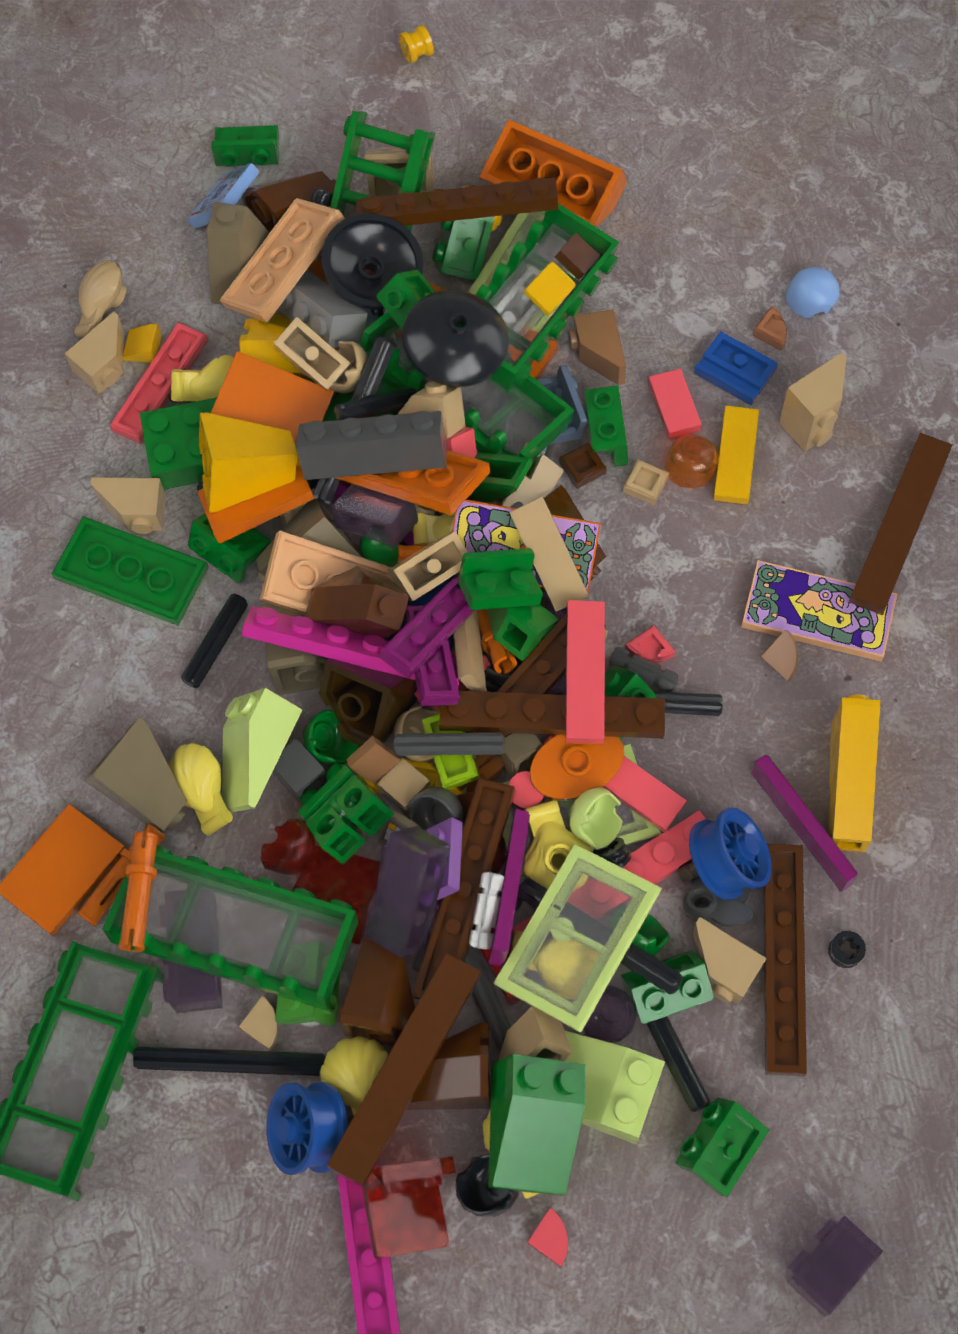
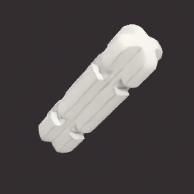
(486, 910)

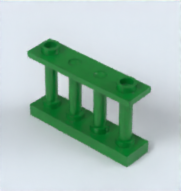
(408, 178)

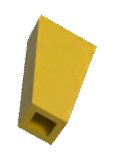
(853, 772)

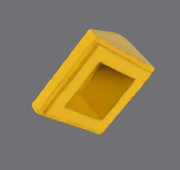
(549, 288)
(142, 343)

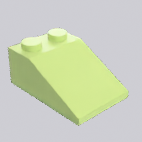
(252, 745)
(616, 1085)

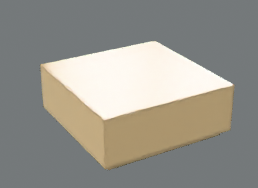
(646, 482)
(403, 783)

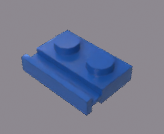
(735, 368)

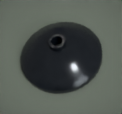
(370, 244)
(453, 353)

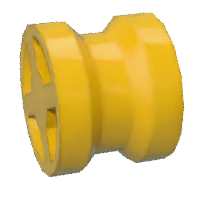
(416, 44)

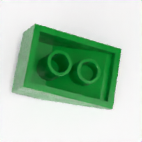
(534, 1123)

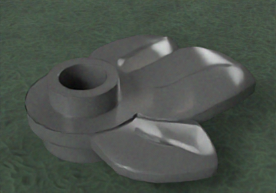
(724, 912)

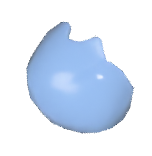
(812, 292)

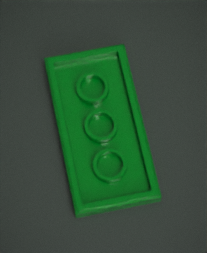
(130, 570)

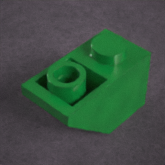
(521, 627)

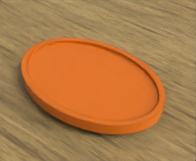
(570, 769)

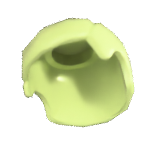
(595, 818)

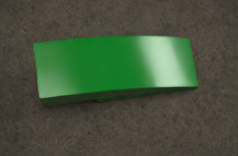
(504, 476)

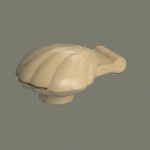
(98, 293)

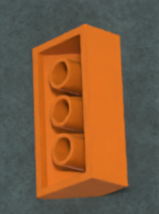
(582, 181)

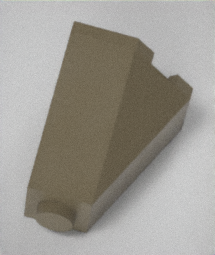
(231, 241)
(314, 524)
(291, 668)
(140, 779)

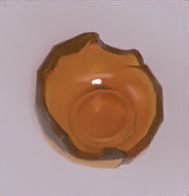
(691, 461)

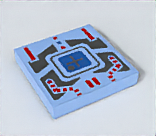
(226, 190)

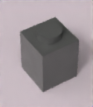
(299, 770)

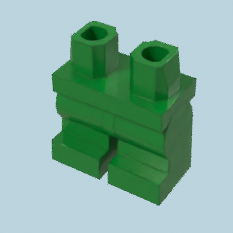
(336, 805)

